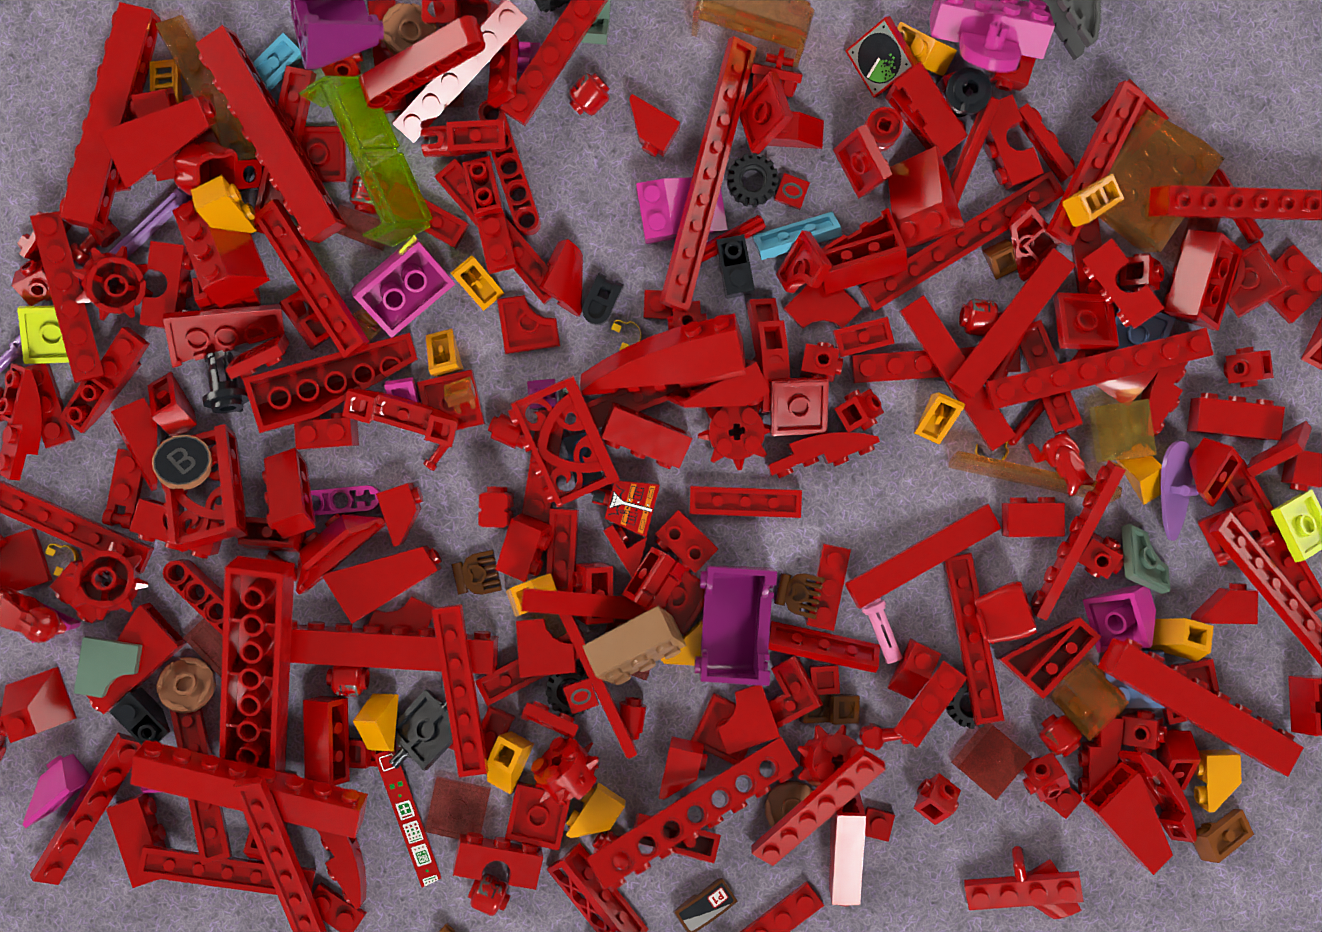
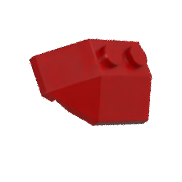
(333, 546)

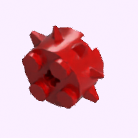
(102, 268)
(749, 442)
(96, 567)
(819, 751)
(565, 770)

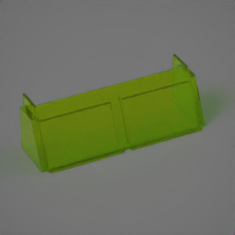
(376, 158)

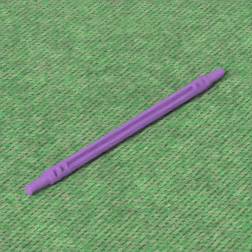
(132, 241)

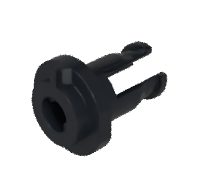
(958, 86)
(224, 395)

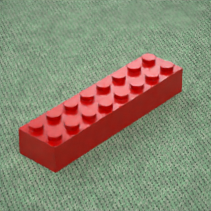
(256, 661)

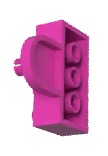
(994, 31)

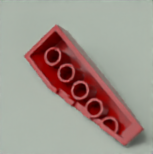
(682, 356)
(320, 384)

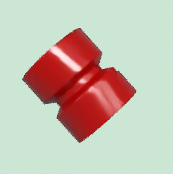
(885, 126)

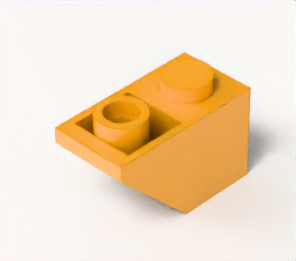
(931, 52)
(223, 206)
(515, 593)
(1183, 638)
(508, 760)
(1222, 774)
(598, 812)

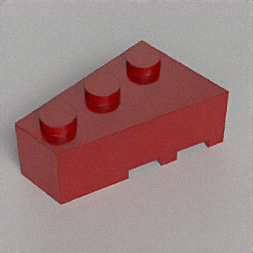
(866, 254)

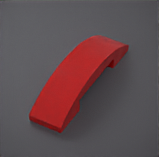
(401, 413)
(1176, 813)

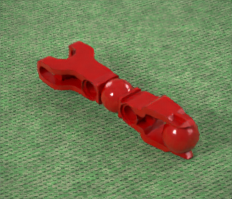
(28, 616)

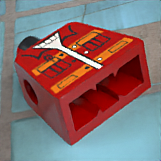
(629, 504)

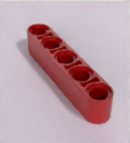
(422, 62)
(513, 181)
(187, 590)

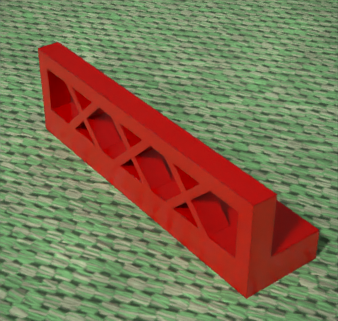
(608, 904)

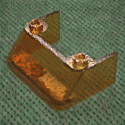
(772, 20)

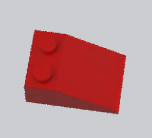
(923, 199)
(734, 391)

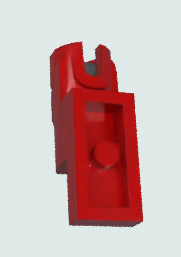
(464, 138)

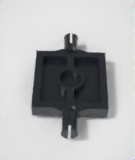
(423, 731)

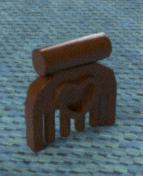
(472, 575)
(795, 592)

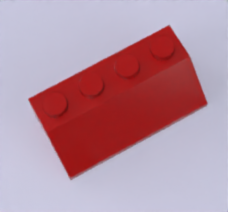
(222, 259)

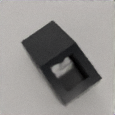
(735, 266)
(141, 716)

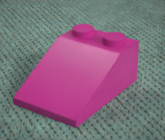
(663, 205)

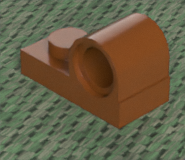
(1221, 838)

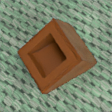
(1001, 258)

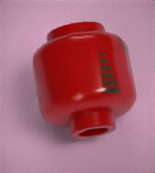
(1060, 735)

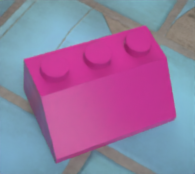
(402, 286)

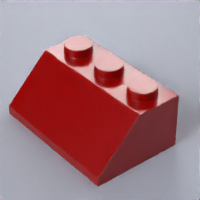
(1203, 279)

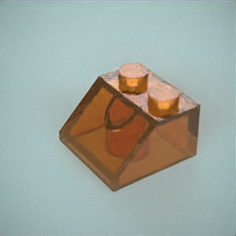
(1089, 699)

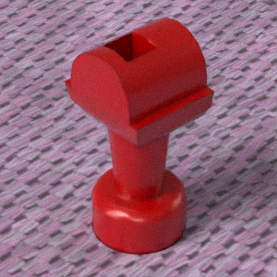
(81, 252)
(873, 736)

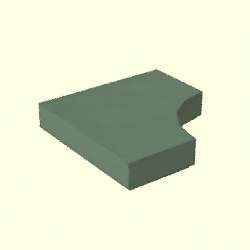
(1141, 561)
(103, 662)

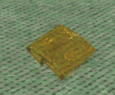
(1122, 430)

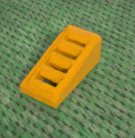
(175, 75)
(1092, 201)

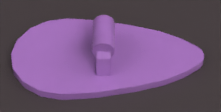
(1176, 487)

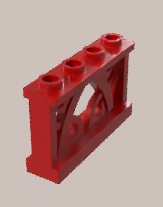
(597, 461)
(231, 491)

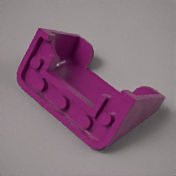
(333, 30)
(736, 625)

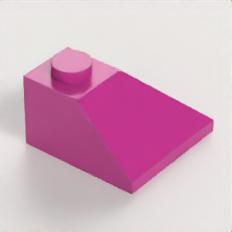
(1122, 615)
(55, 787)

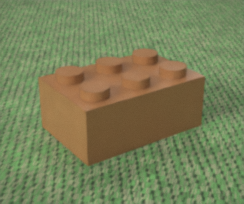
(634, 646)

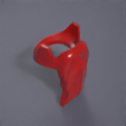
(1064, 456)

